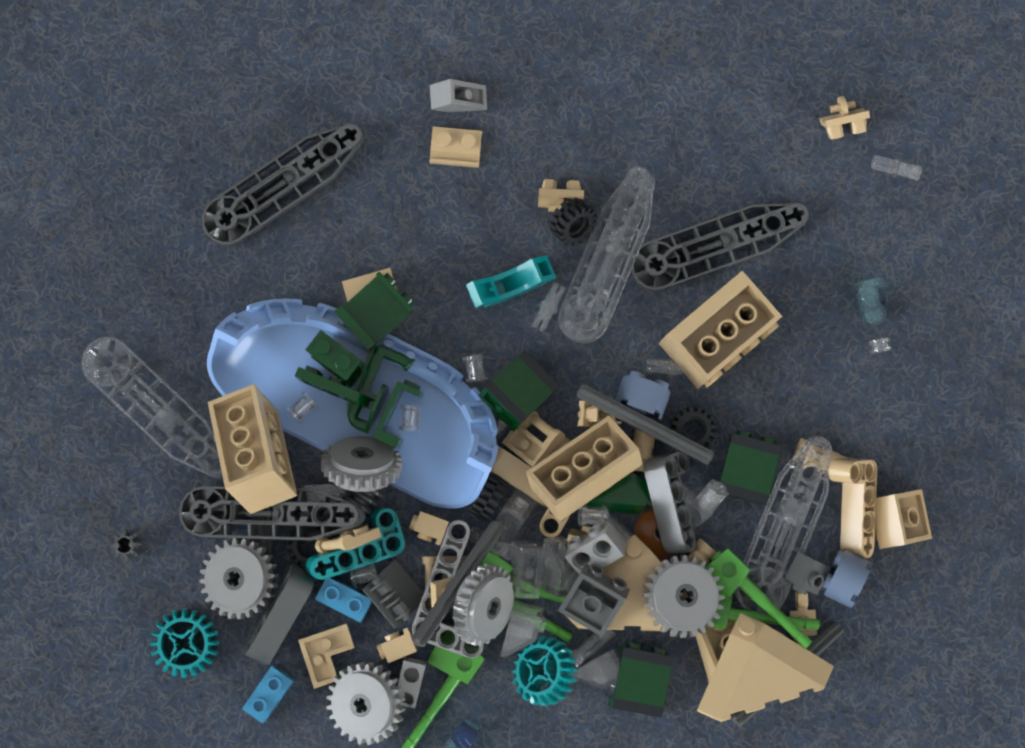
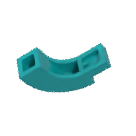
(511, 283)

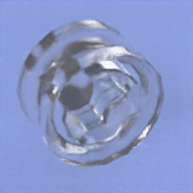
(880, 345)

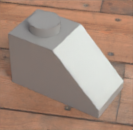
(458, 96)

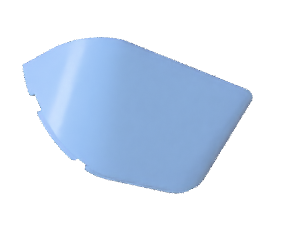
(458, 430)

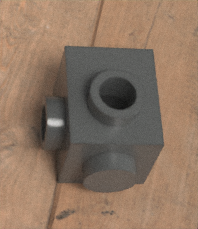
(807, 574)

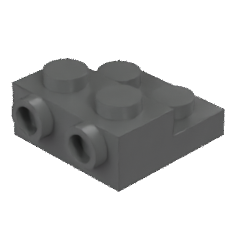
(594, 599)

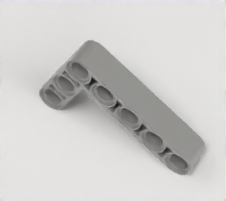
(450, 570)

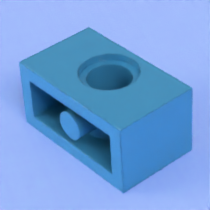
(344, 599)
(268, 694)

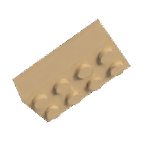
(584, 468)

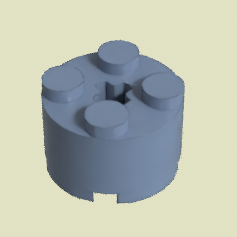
(644, 395)
(847, 577)

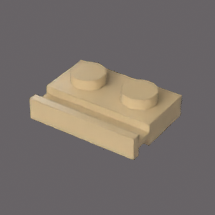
(455, 147)

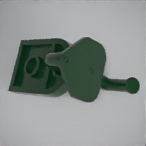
(361, 394)

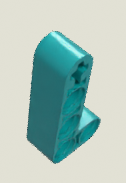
(355, 556)

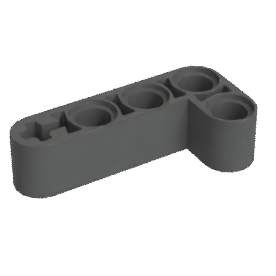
(669, 501)
(281, 614)

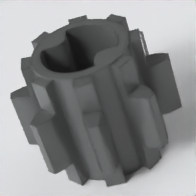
(119, 545)

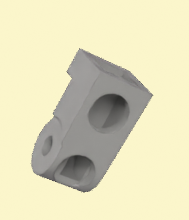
(411, 680)

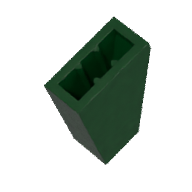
(625, 496)

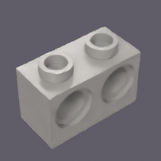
(598, 552)

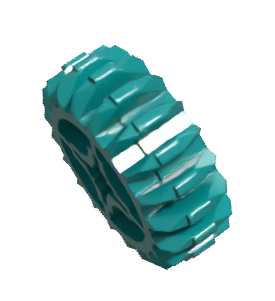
(203, 656)
(557, 667)

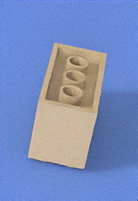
(737, 312)
(252, 449)

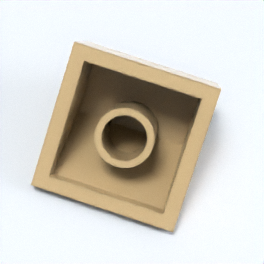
(901, 519)

